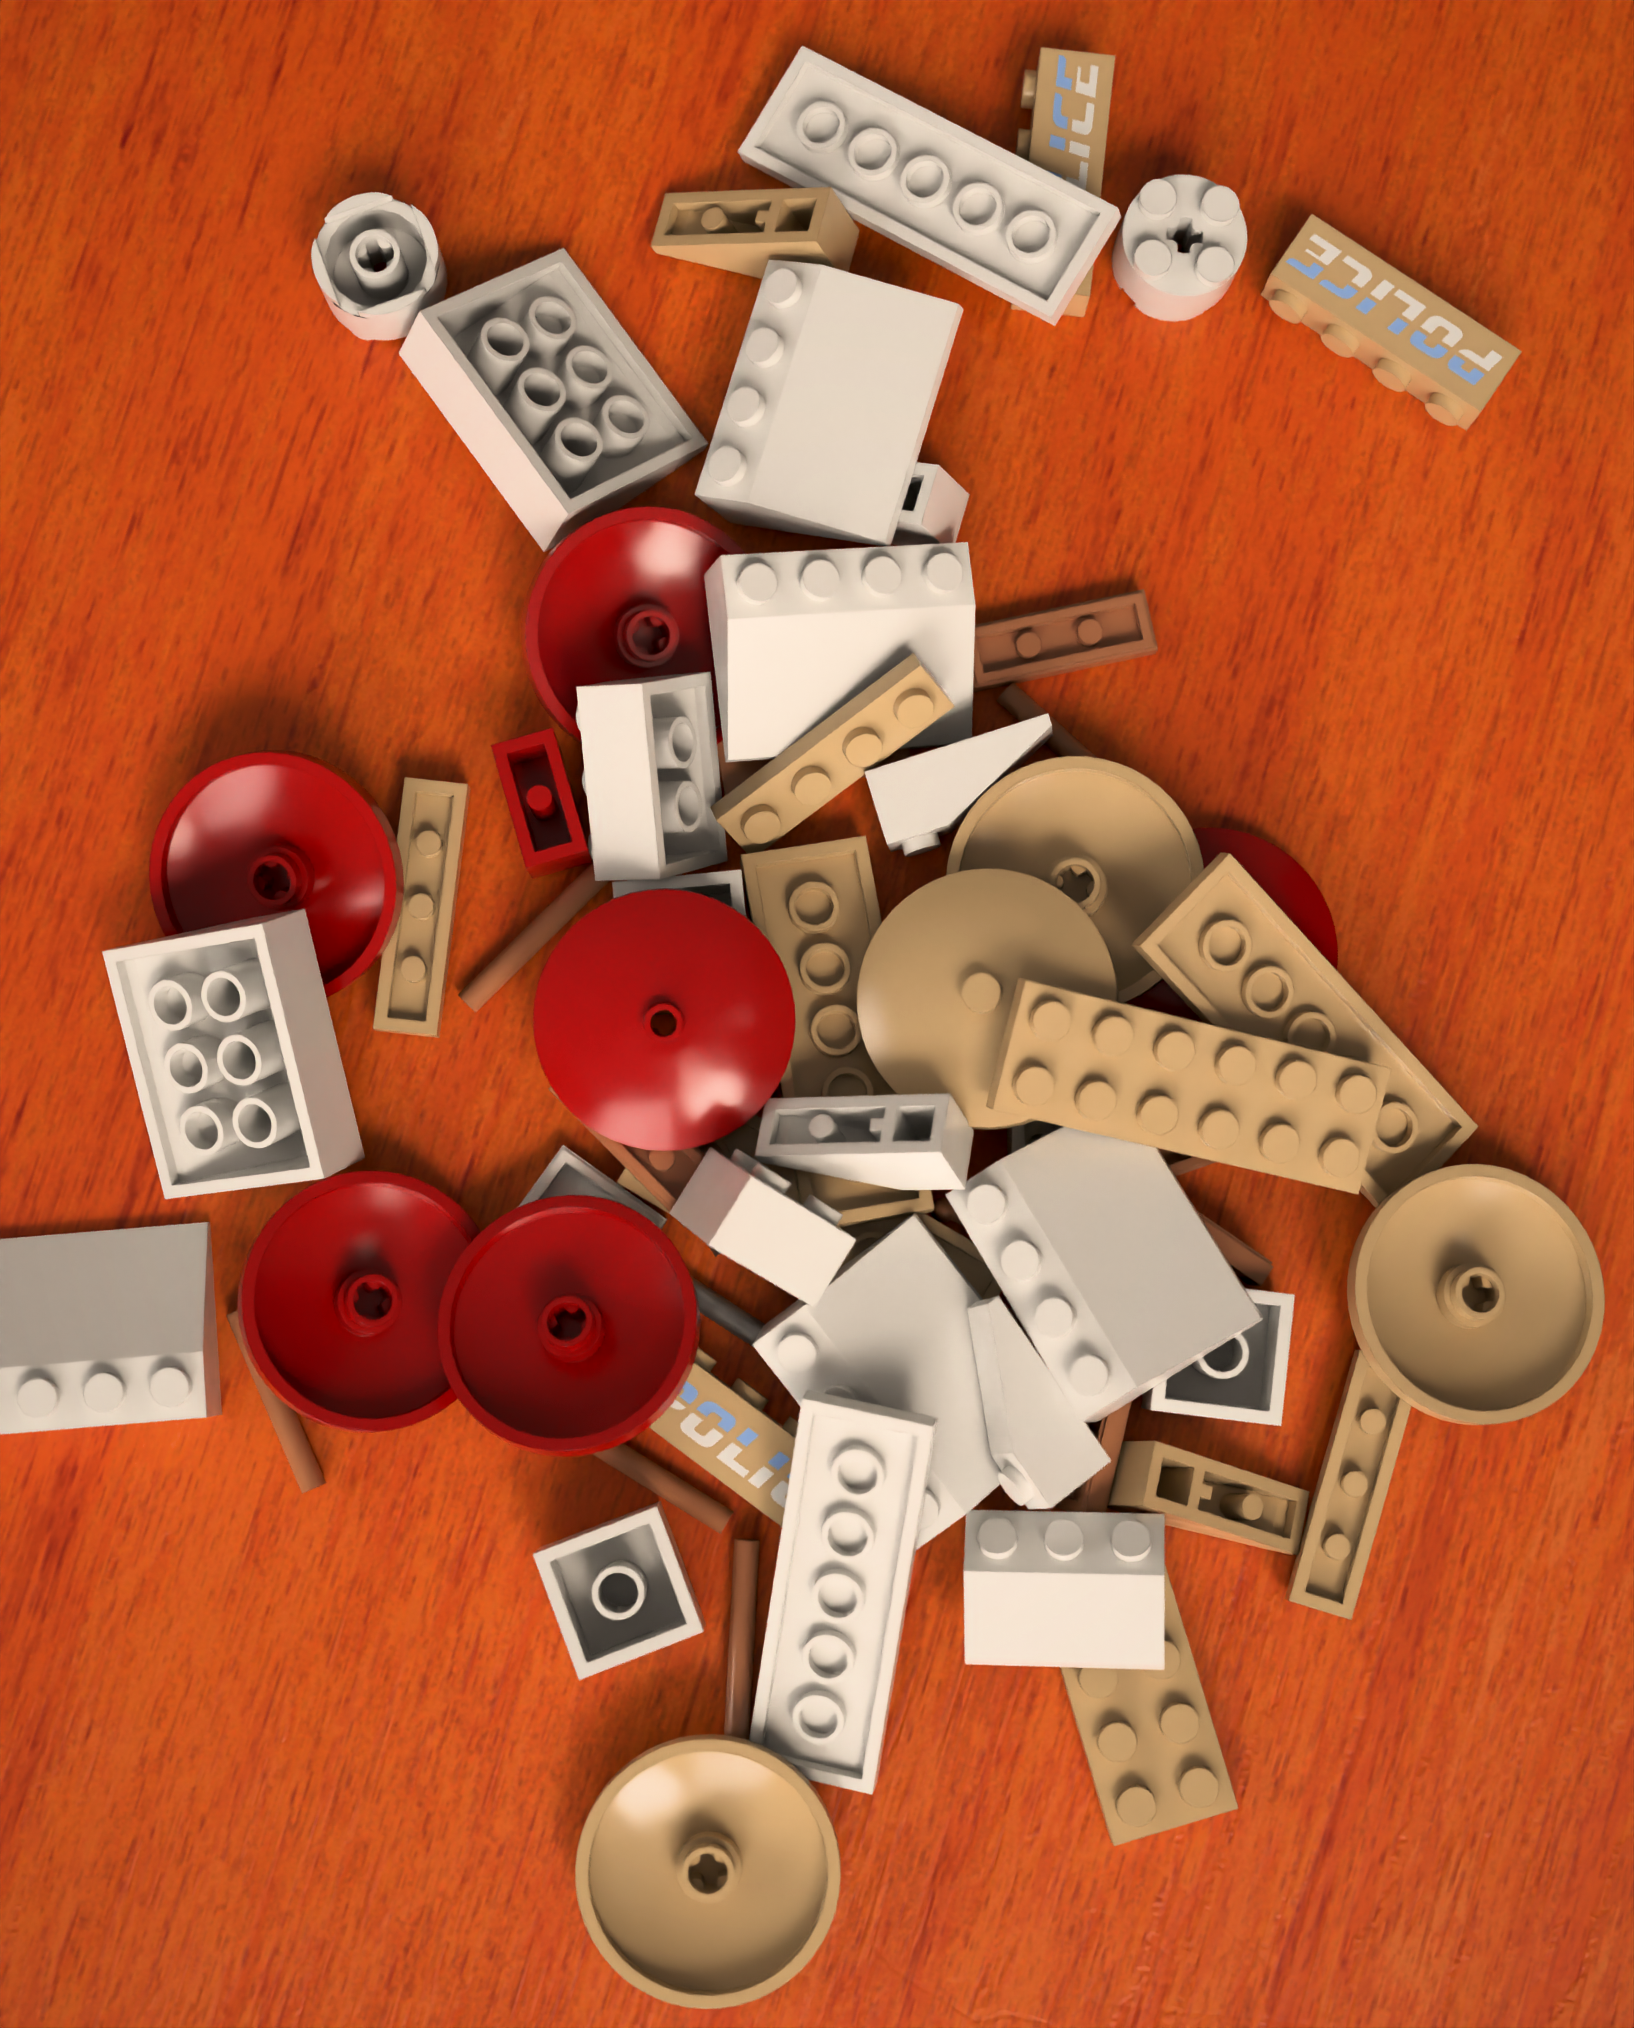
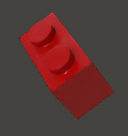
(541, 803)

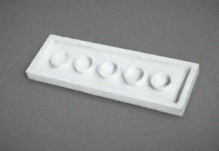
(931, 185)
(842, 1587)

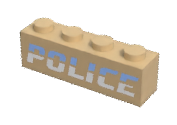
(1068, 127)
(1388, 324)
(732, 1436)

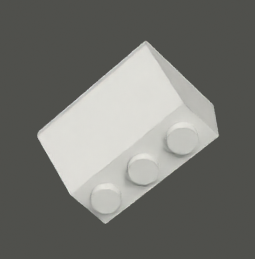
(651, 776)
(1064, 1589)

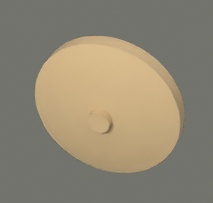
(1095, 836)
(947, 974)
(1476, 1294)
(708, 1871)

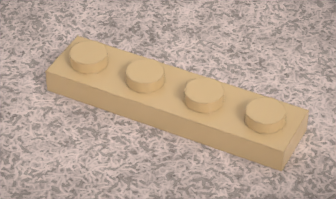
(832, 756)
(419, 951)
(1349, 1493)

